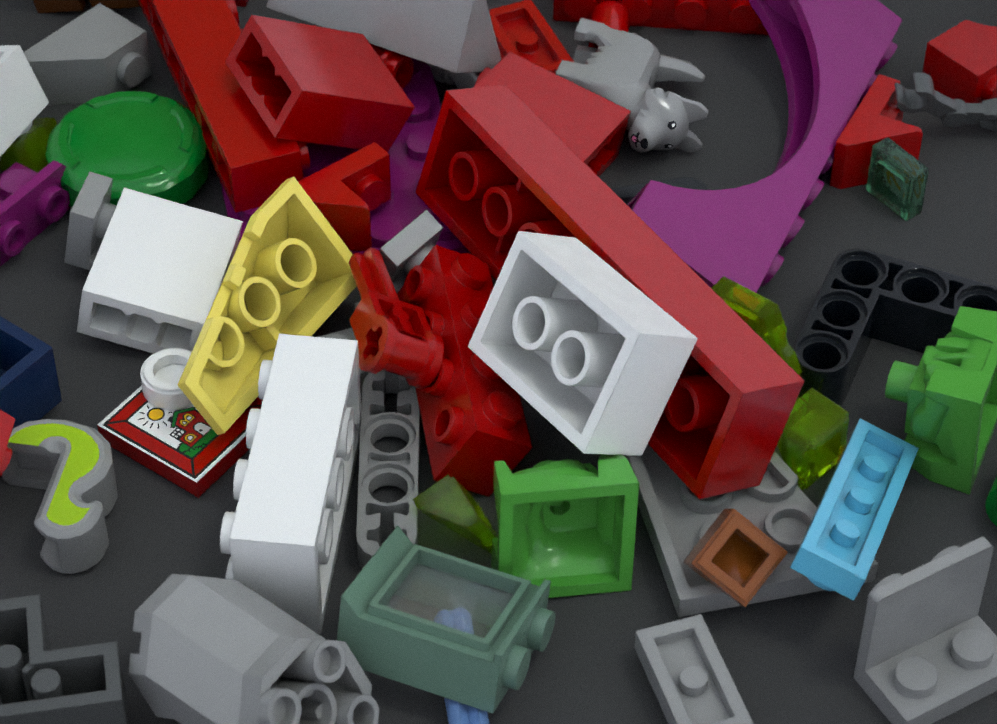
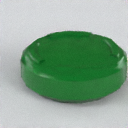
(137, 141)

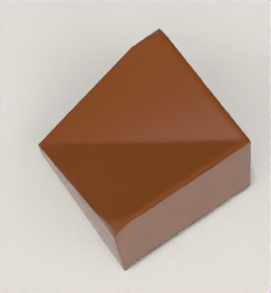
(735, 556)

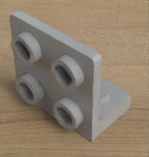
(923, 638)

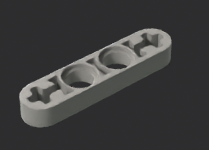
(387, 468)

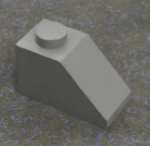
(91, 57)

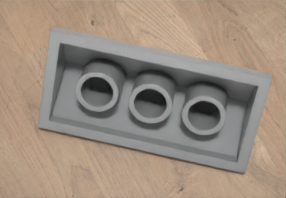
(437, 32)

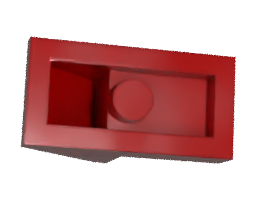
(871, 123)
(349, 191)

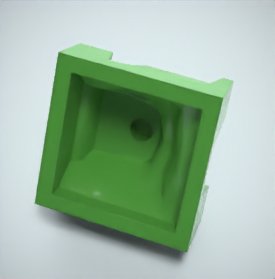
(951, 400)
(567, 524)

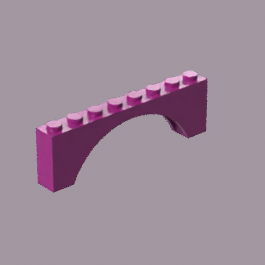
(828, 68)

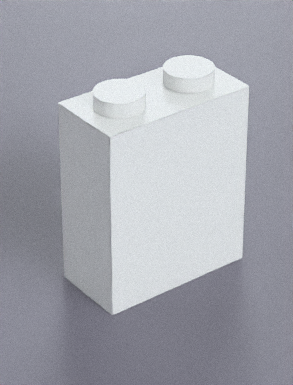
(156, 273)

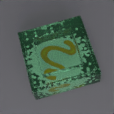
(897, 179)

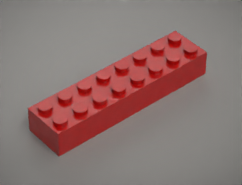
(506, 172)

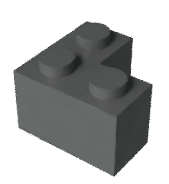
(56, 684)

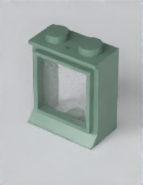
(444, 623)

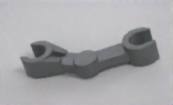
(951, 111)

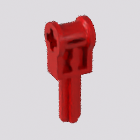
(390, 331)

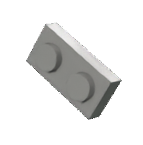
(689, 674)

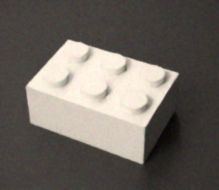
(581, 344)

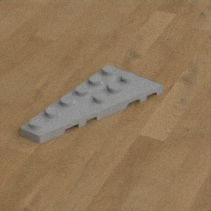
(680, 520)

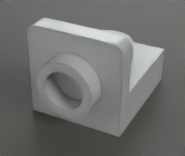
(89, 220)
(410, 247)

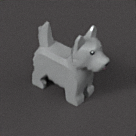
(625, 73)

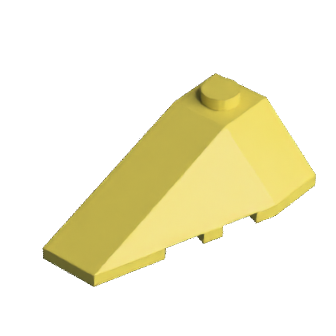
(280, 281)

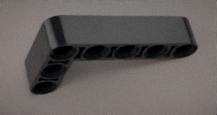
(882, 300)

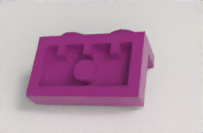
(29, 205)

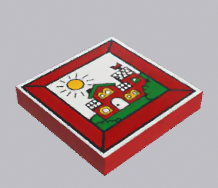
(175, 441)

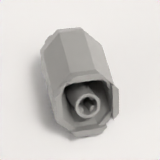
(235, 658)

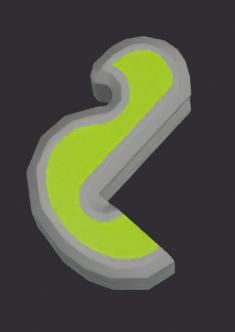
(80, 488)

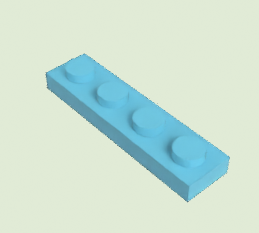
(855, 510)

